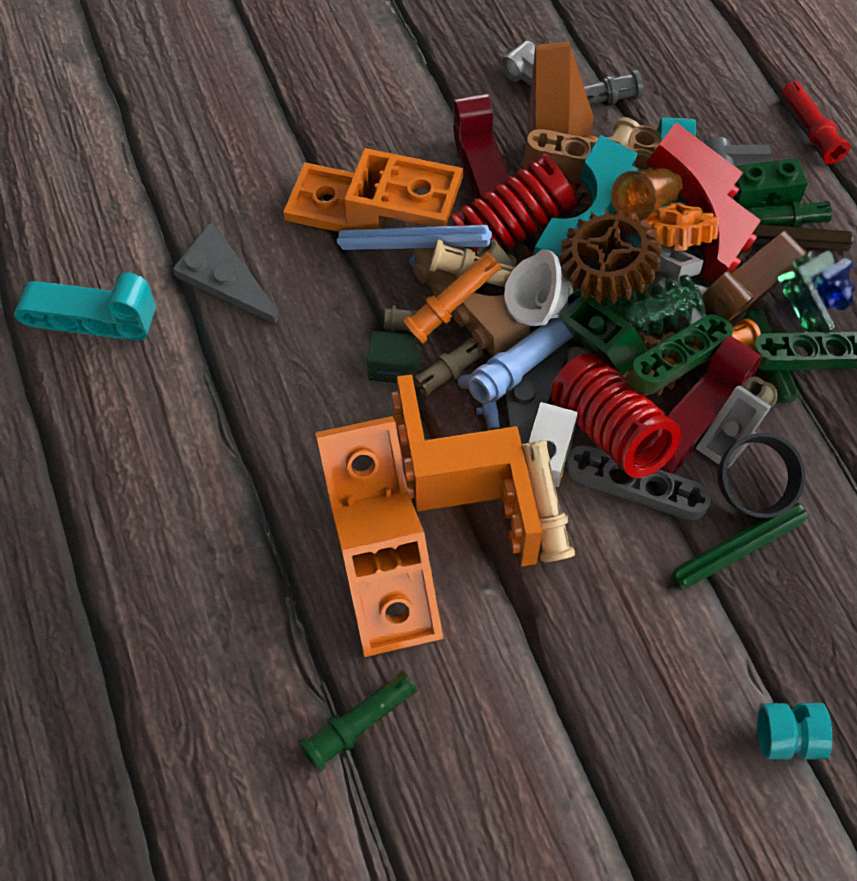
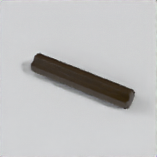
(807, 237)

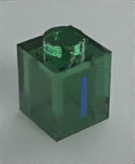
(392, 356)

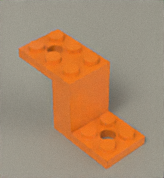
(468, 471)
(379, 537)

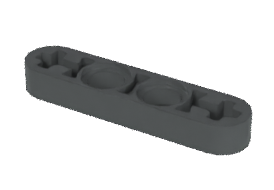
(635, 489)

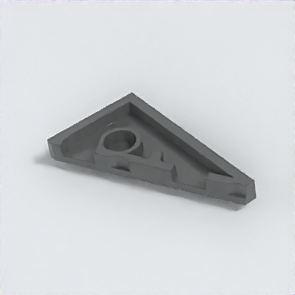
(219, 271)
(536, 386)

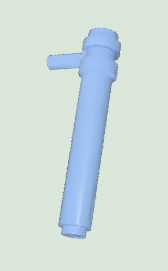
(506, 369)

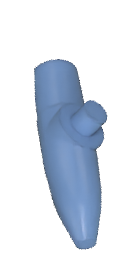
(490, 413)

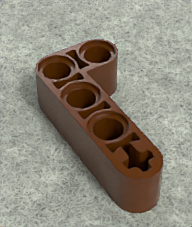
(739, 291)

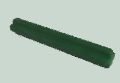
(738, 546)

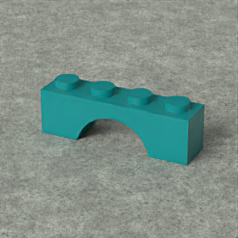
(598, 174)

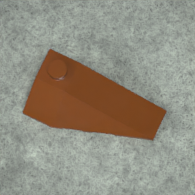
(558, 92)

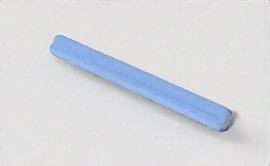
(414, 237)

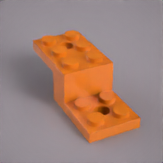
(374, 193)

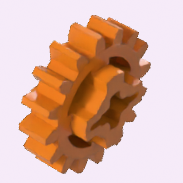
(683, 226)

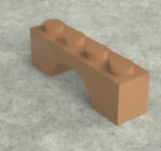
(481, 314)

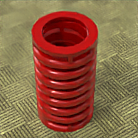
(509, 197)
(616, 415)

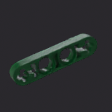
(813, 343)
(678, 351)

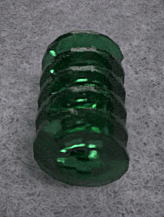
(664, 304)

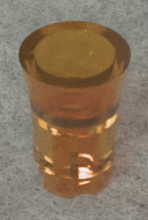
(645, 191)

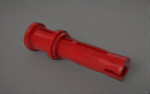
(820, 130)

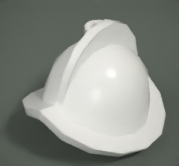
(537, 290)

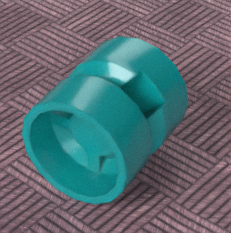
(796, 730)

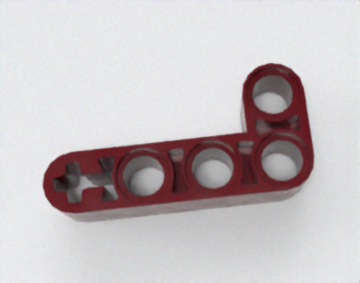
(477, 144)
(695, 413)

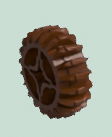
(618, 248)

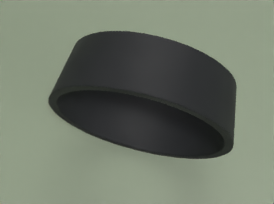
(795, 472)

